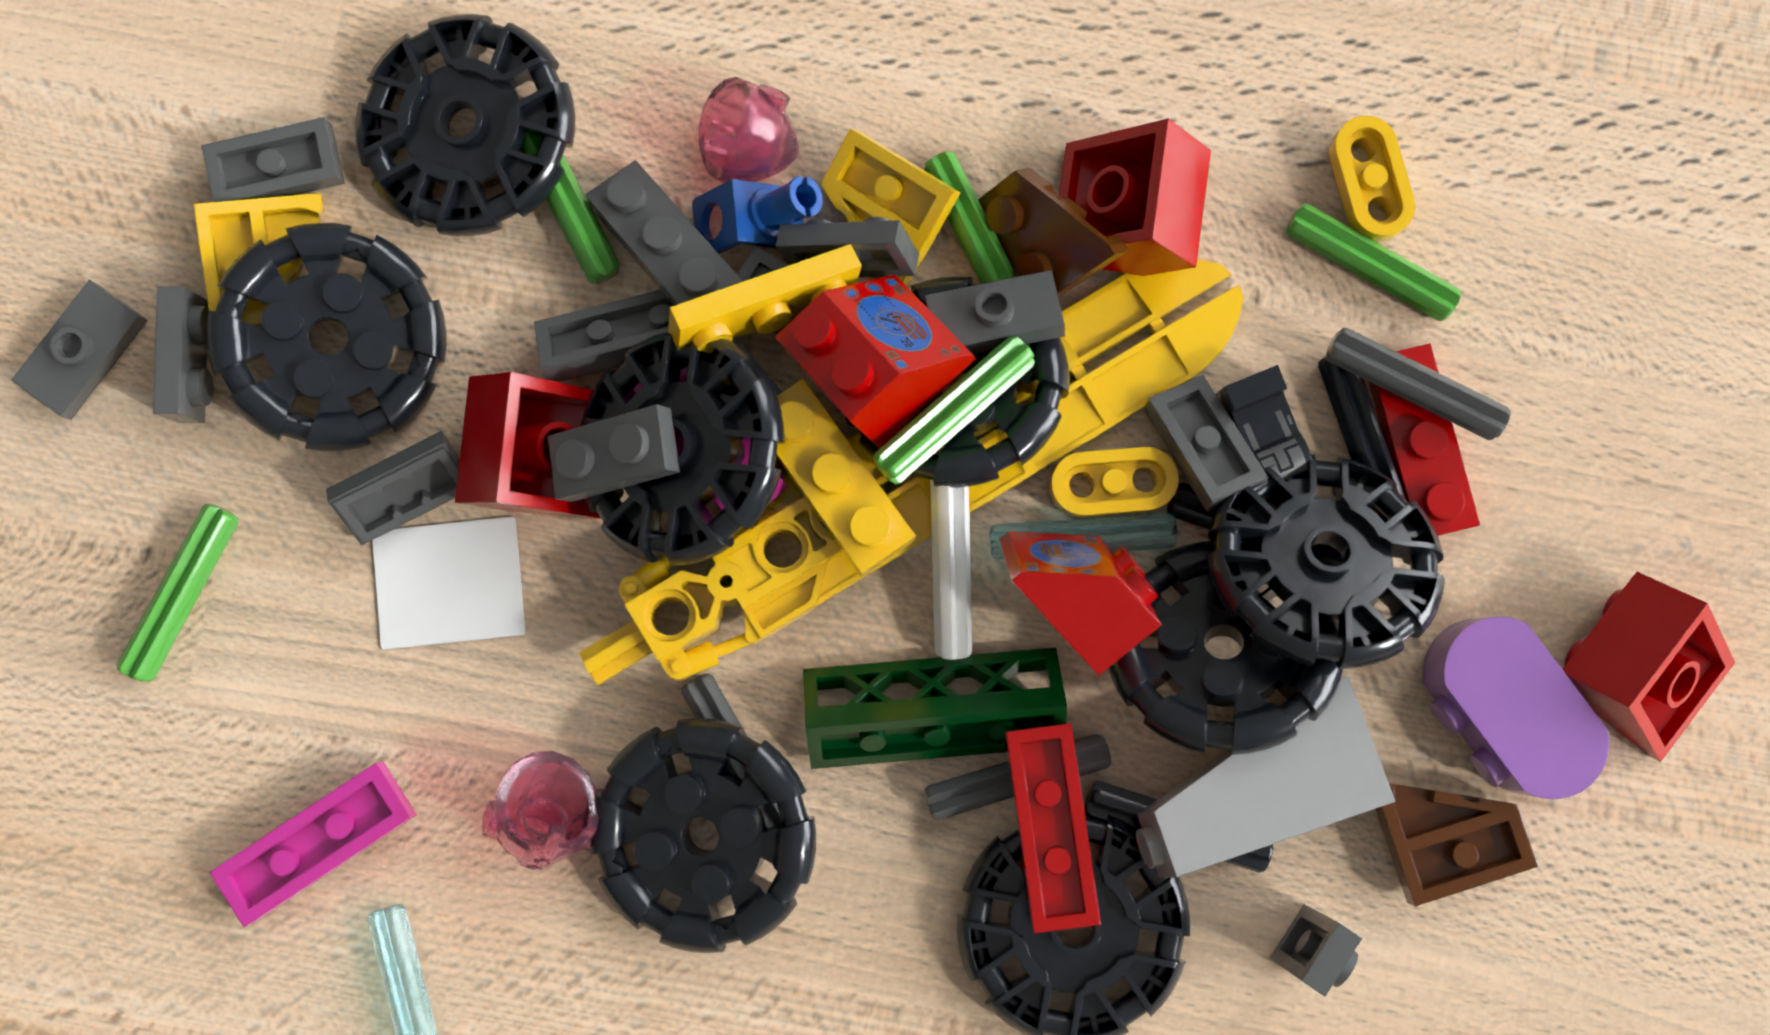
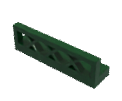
(935, 719)

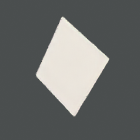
(448, 583)

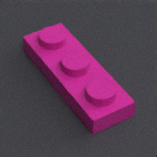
(313, 844)

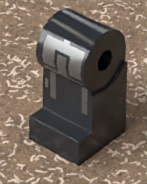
(1267, 423)

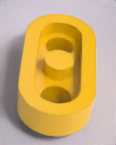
(1377, 181)
(1112, 483)

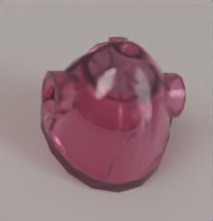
(746, 131)
(543, 810)

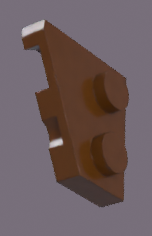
(1046, 231)
(1452, 841)

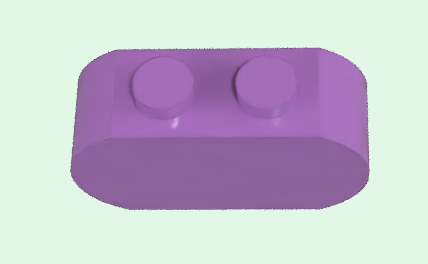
(1514, 708)

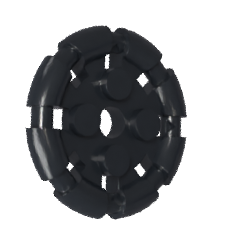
(494, 145)
(317, 298)
(1021, 427)
(710, 454)
(1324, 593)
(1204, 679)
(672, 859)
(1074, 967)

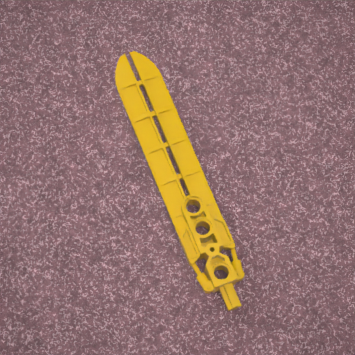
(780, 595)

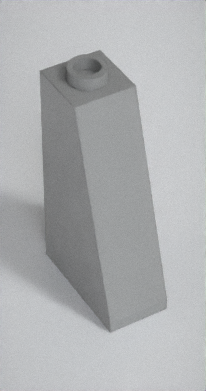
(1268, 794)

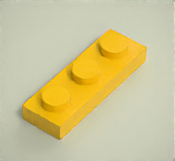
(761, 302)
(838, 483)

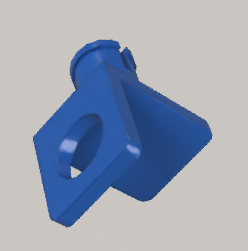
(755, 210)

